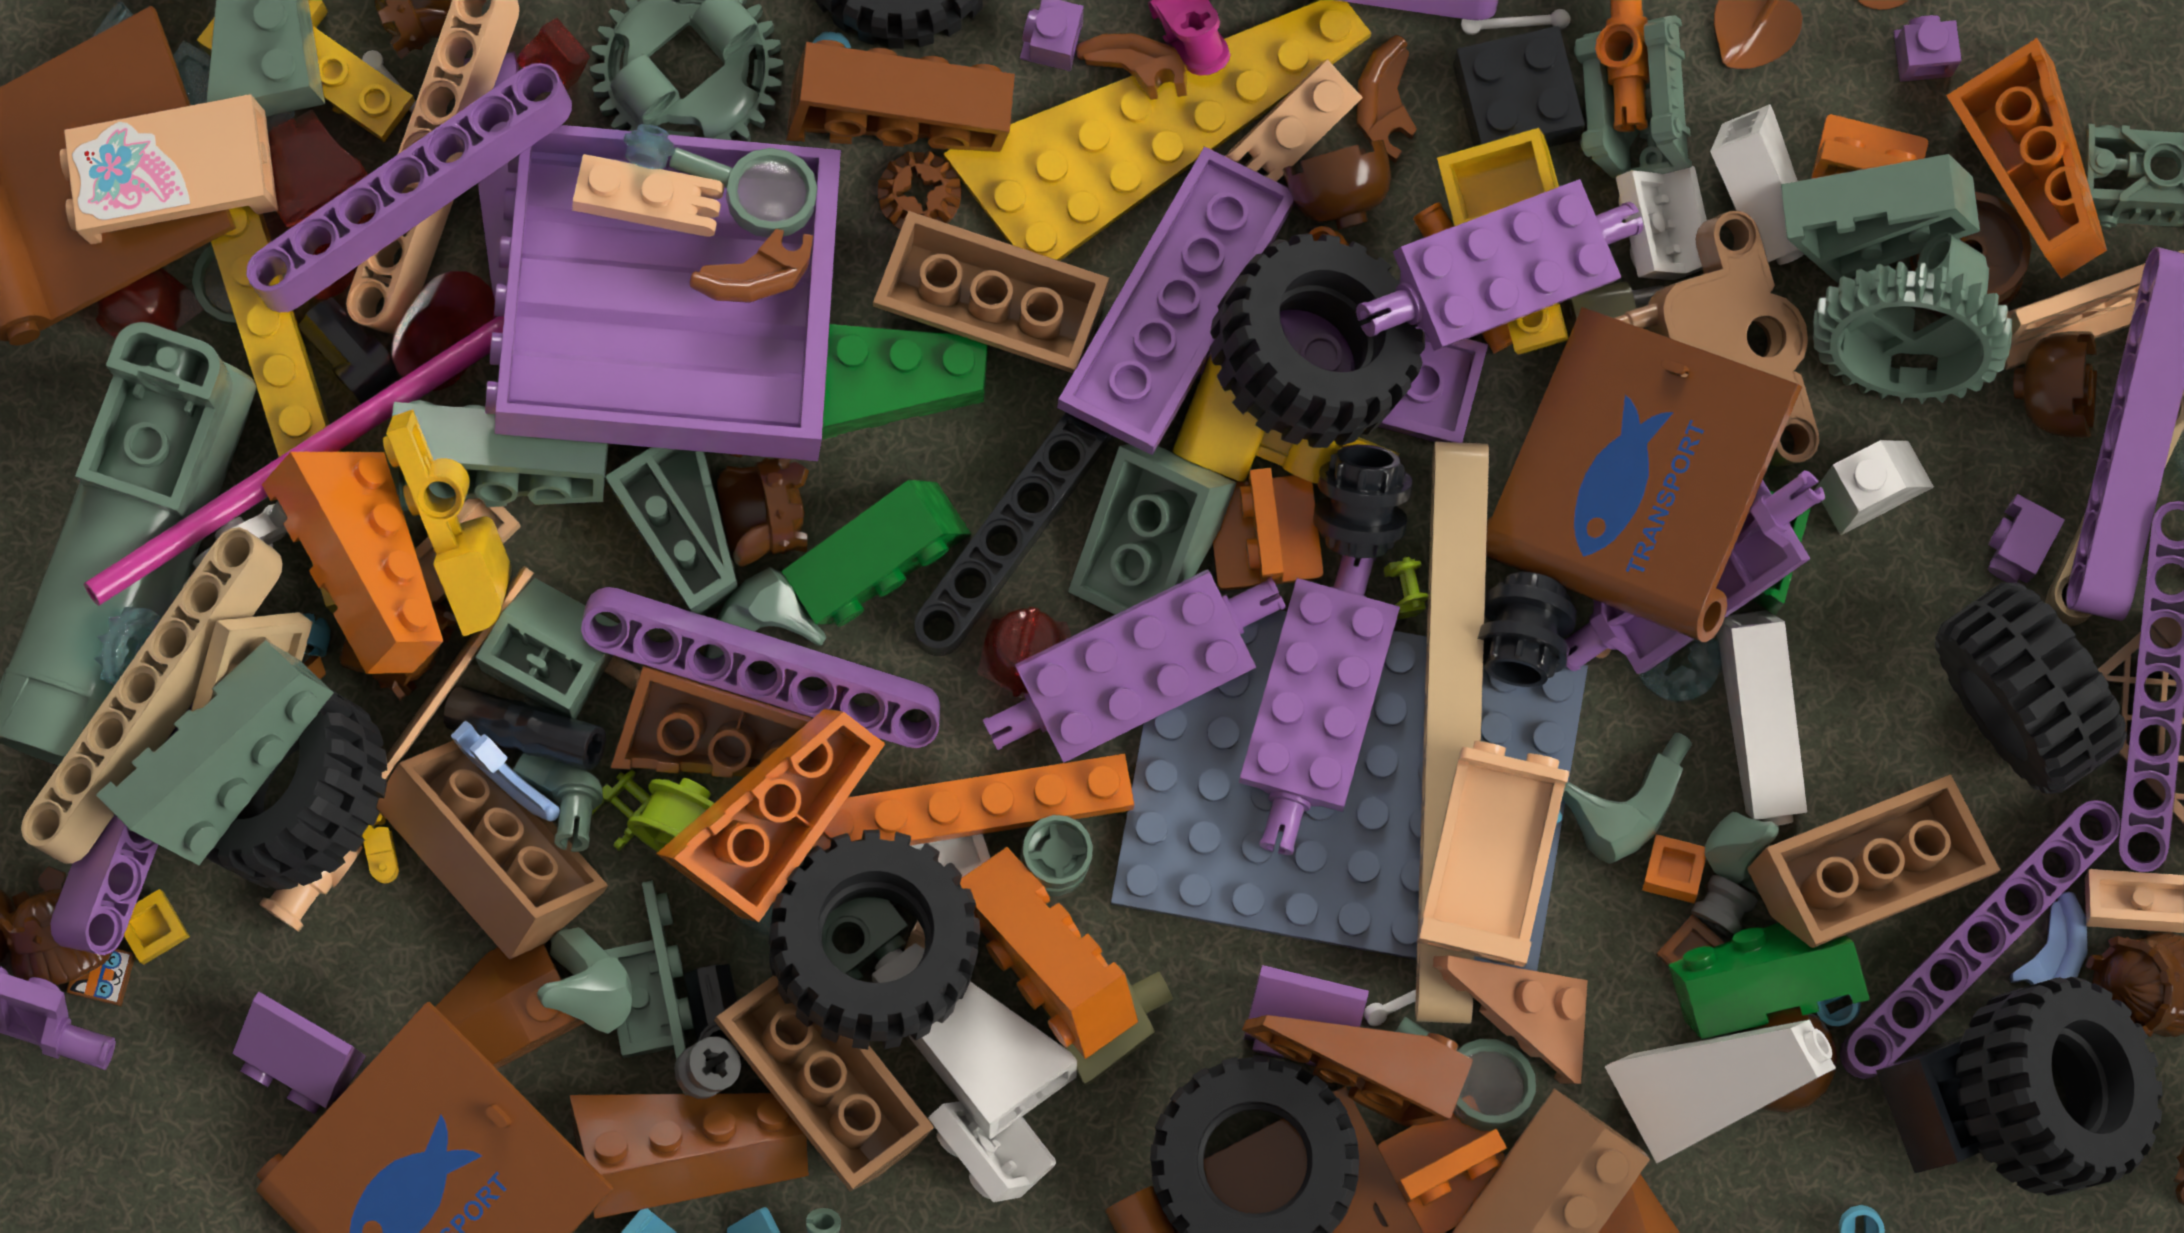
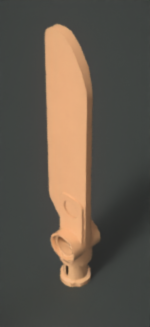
(292, 904)

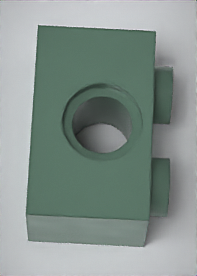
(878, 923)

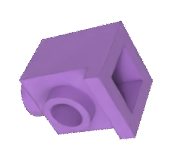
(1052, 34)
(1927, 49)
(2023, 541)

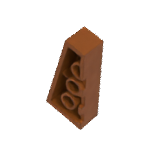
(898, 99)
(699, 728)
(684, 1146)

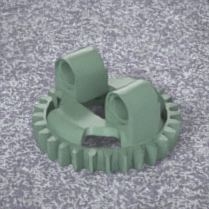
(722, 102)
(1873, 320)

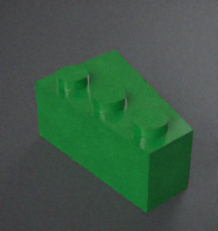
(876, 552)
(1762, 974)

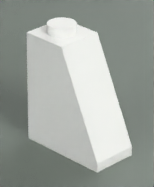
(1753, 167)
(1872, 483)

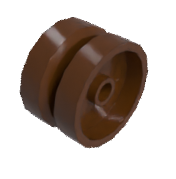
(2004, 244)

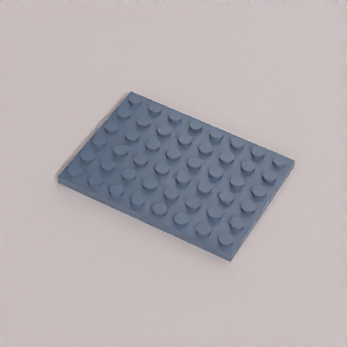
(1352, 872)

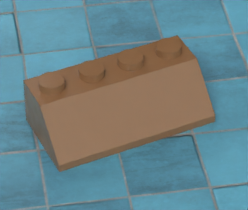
(992, 292)
(488, 849)
(1873, 863)
(831, 1091)
(1557, 1176)

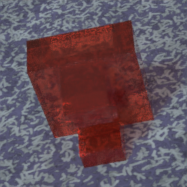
(558, 49)

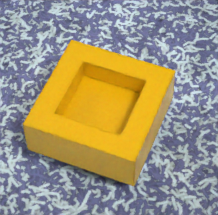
(154, 927)

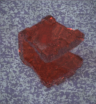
(308, 167)

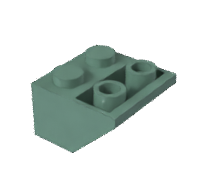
(542, 649)

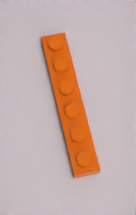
(987, 802)

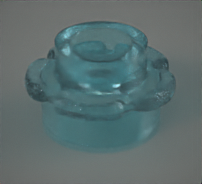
(648, 147)

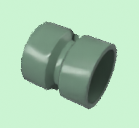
(1057, 853)

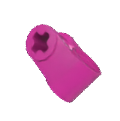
(1194, 33)

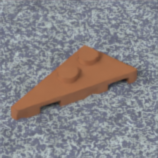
(1532, 1006)

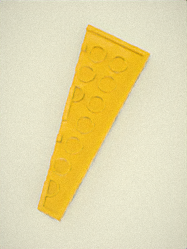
(1114, 147)

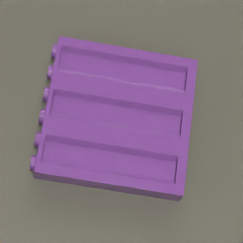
(617, 342)

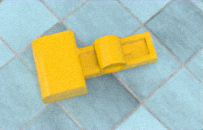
(349, 82)
(1492, 179)
(1228, 441)
(468, 553)

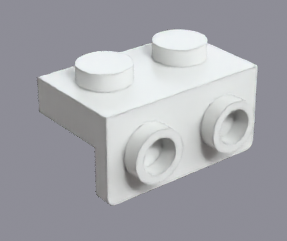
(1670, 217)
(999, 1166)

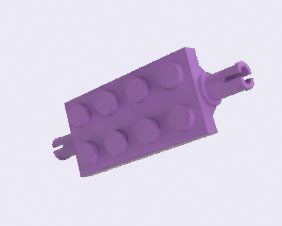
(1503, 266)
(1760, 558)
(1135, 665)
(1318, 699)
(39, 1015)

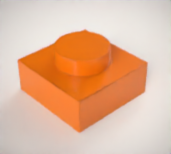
(1675, 869)

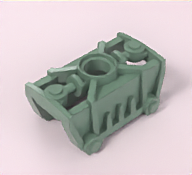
(1666, 123)
(2148, 199)

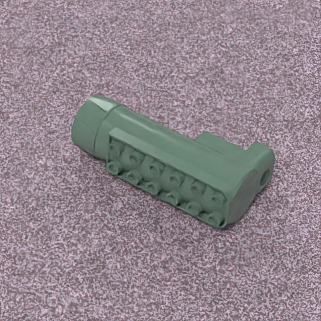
(147, 465)

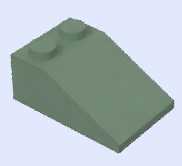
(1149, 528)

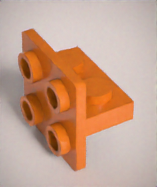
(1856, 145)
(1268, 533)
(1442, 1169)

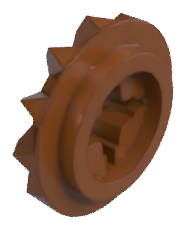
(932, 170)

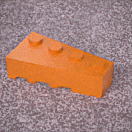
(2030, 145)
(360, 552)
(774, 815)
(1046, 951)

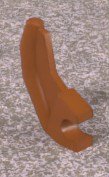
(1143, 57)
(1381, 108)
(761, 276)

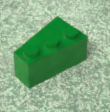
(897, 375)

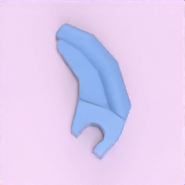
(491, 761)
(2064, 947)

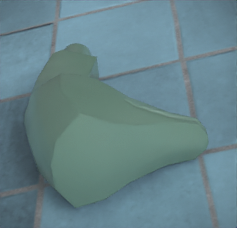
(765, 602)
(1622, 828)
(1736, 845)
(600, 985)

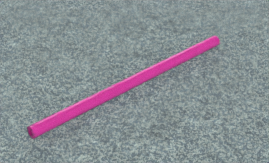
(330, 439)

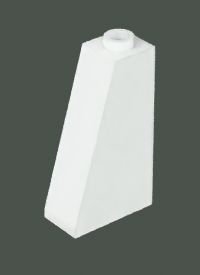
(1763, 715)
(987, 1052)
(1708, 1084)

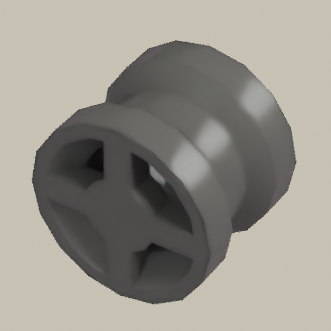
(1724, 906)
(696, 1075)

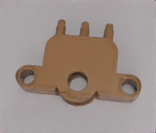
(1720, 306)

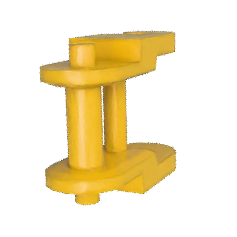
(381, 852)

